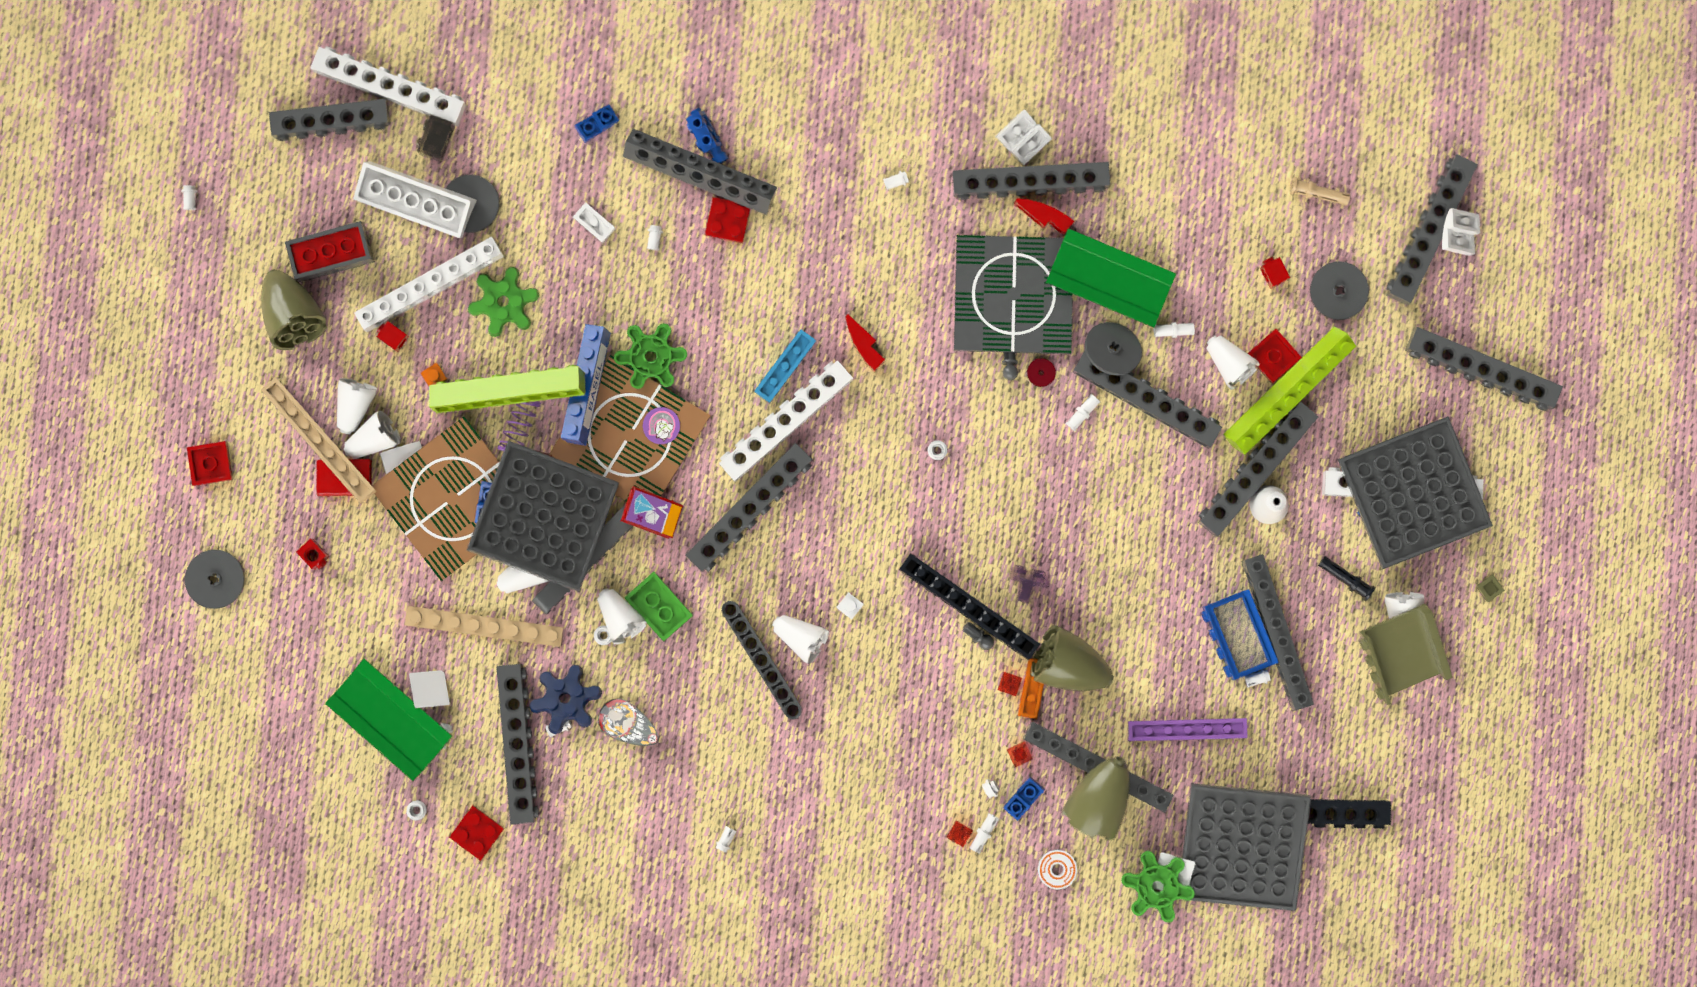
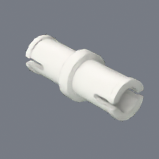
(1174, 330)
(1082, 412)
(984, 833)

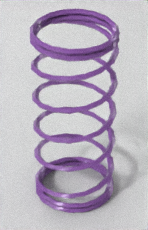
(534, 403)

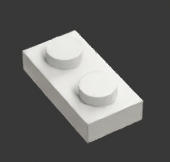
(594, 222)

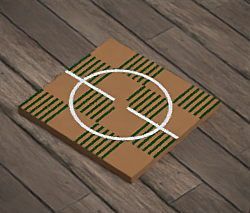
(617, 438)
(438, 493)

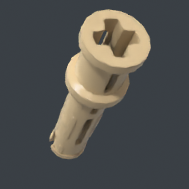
(1310, 190)

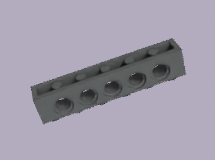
(280, 119)

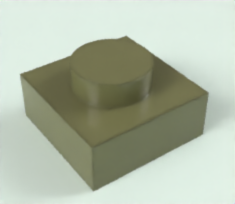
(1490, 588)

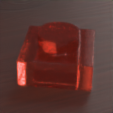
(1009, 683)
(1019, 754)
(959, 833)

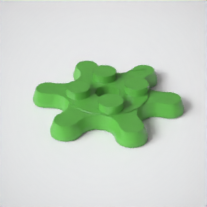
(512, 311)
(653, 343)
(1148, 896)

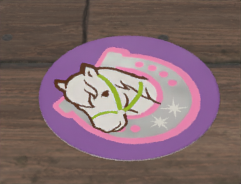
(661, 425)

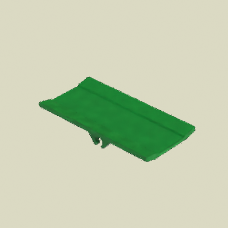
(1111, 278)
(388, 720)

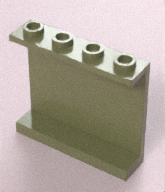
(1404, 651)

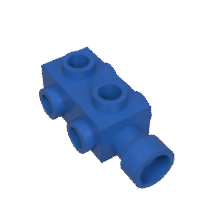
(704, 135)

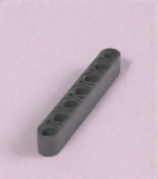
(609, 537)
(754, 653)

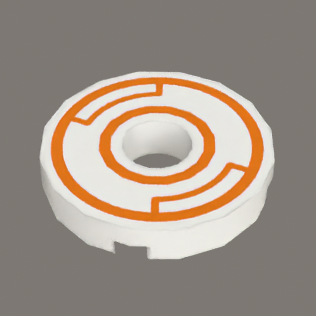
(1045, 869)

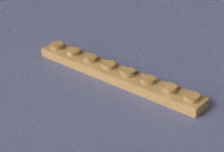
(318, 440)
(484, 626)

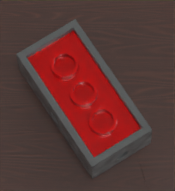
(329, 252)

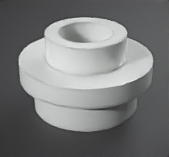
(937, 444)
(598, 639)
(990, 788)
(411, 814)

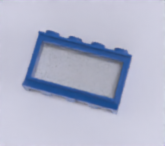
(1239, 635)

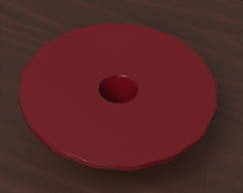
(1046, 367)

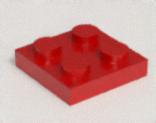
(727, 220)
(1274, 355)
(209, 463)
(476, 833)

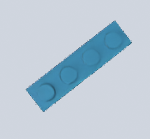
(785, 366)

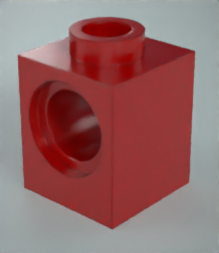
(1274, 272)
(392, 336)
(305, 550)

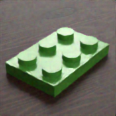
(658, 606)

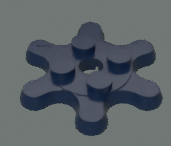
(574, 708)

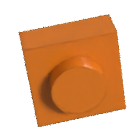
(433, 374)

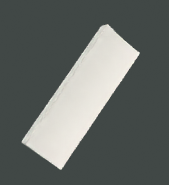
(414, 199)

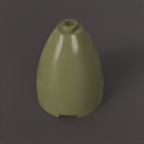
(289, 312)
(1069, 663)
(1100, 800)

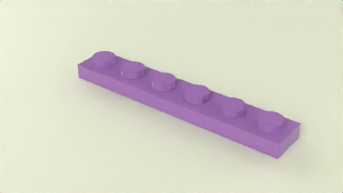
(1187, 729)

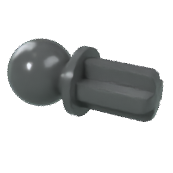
(1010, 371)
(985, 641)

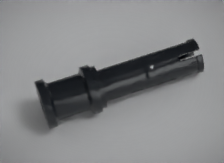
(1354, 583)

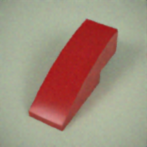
(1044, 214)
(863, 343)

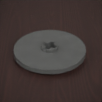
(487, 201)
(1336, 275)
(1112, 362)
(221, 593)

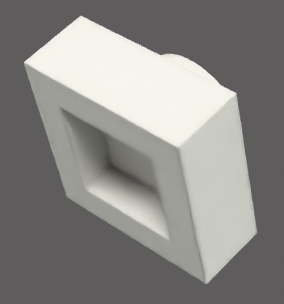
(850, 605)

